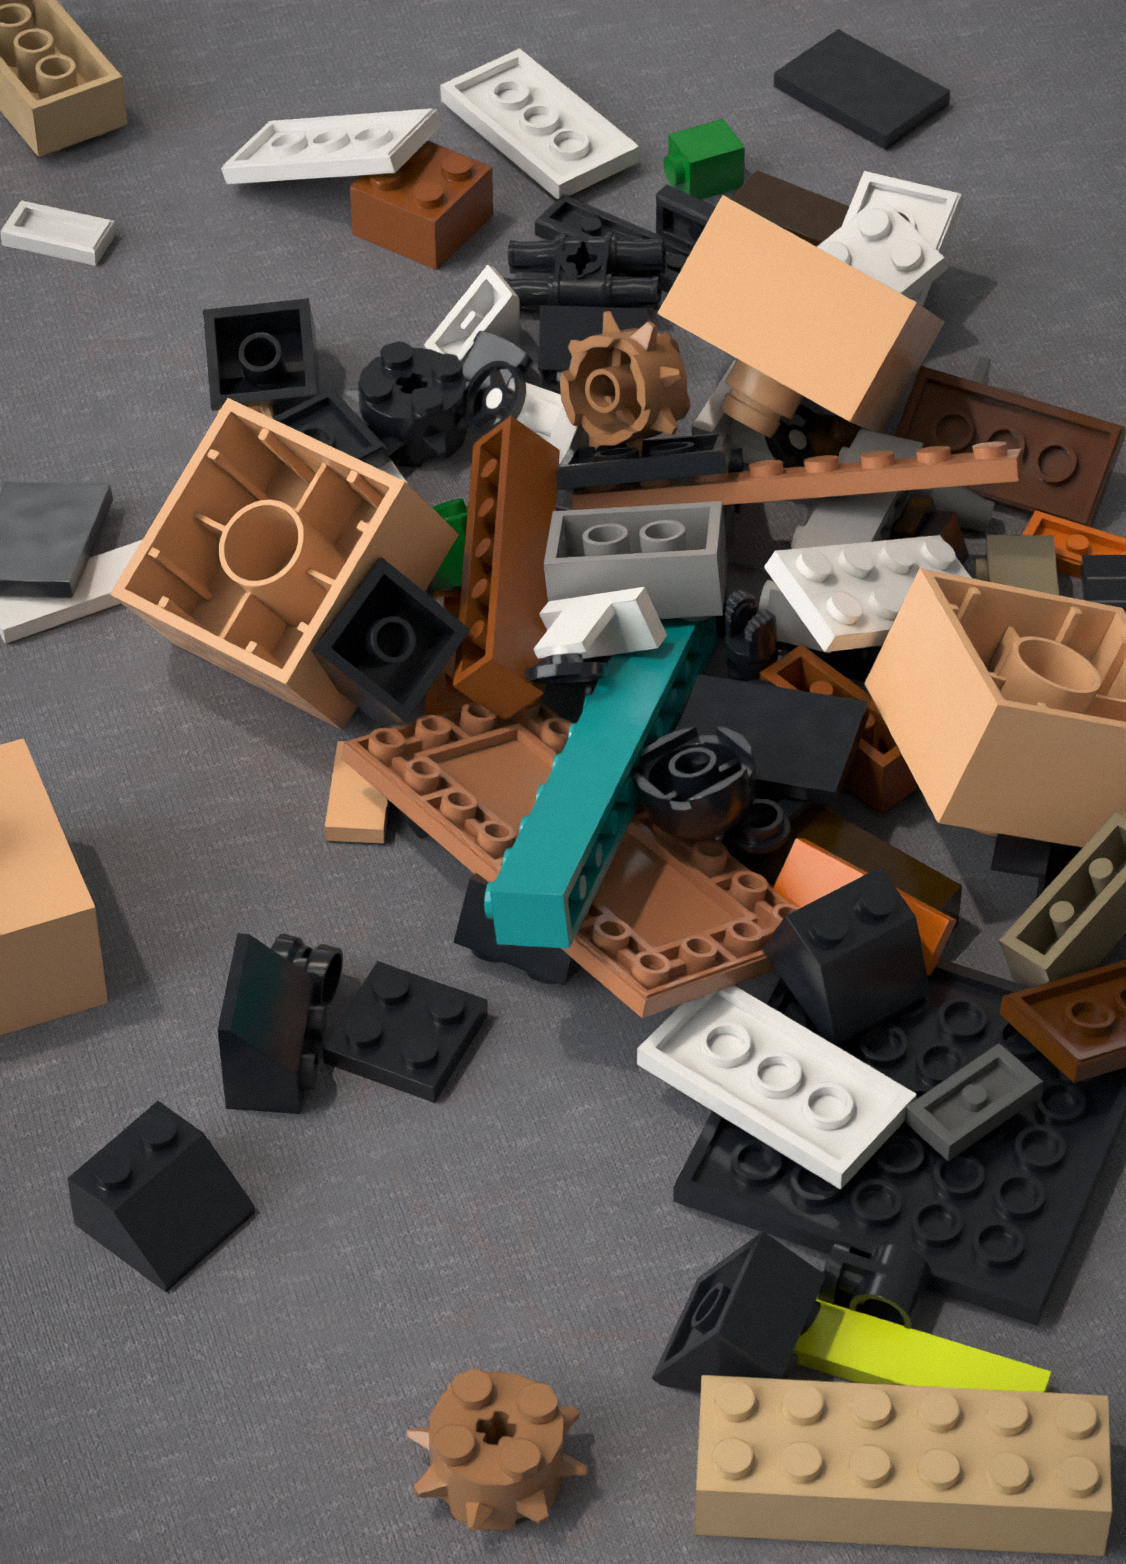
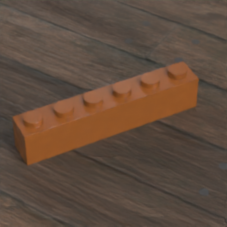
(504, 566)

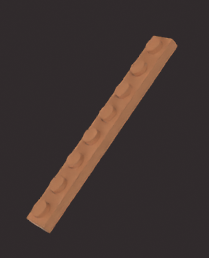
(818, 478)

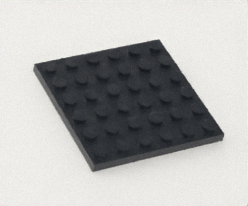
(984, 1221)

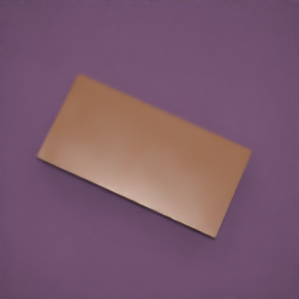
(670, 909)

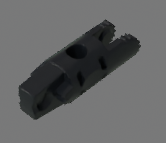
(749, 637)

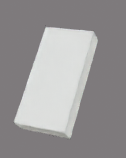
(58, 233)

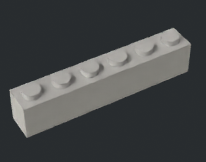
(842, 521)

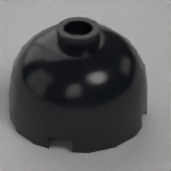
(697, 783)

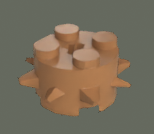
(625, 385)
(496, 1449)

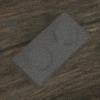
(973, 1101)

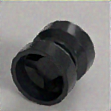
(321, 963)

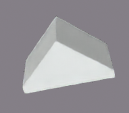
(487, 307)

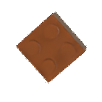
(425, 205)

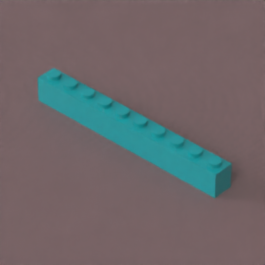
(592, 790)

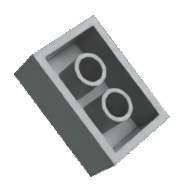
(665, 548)

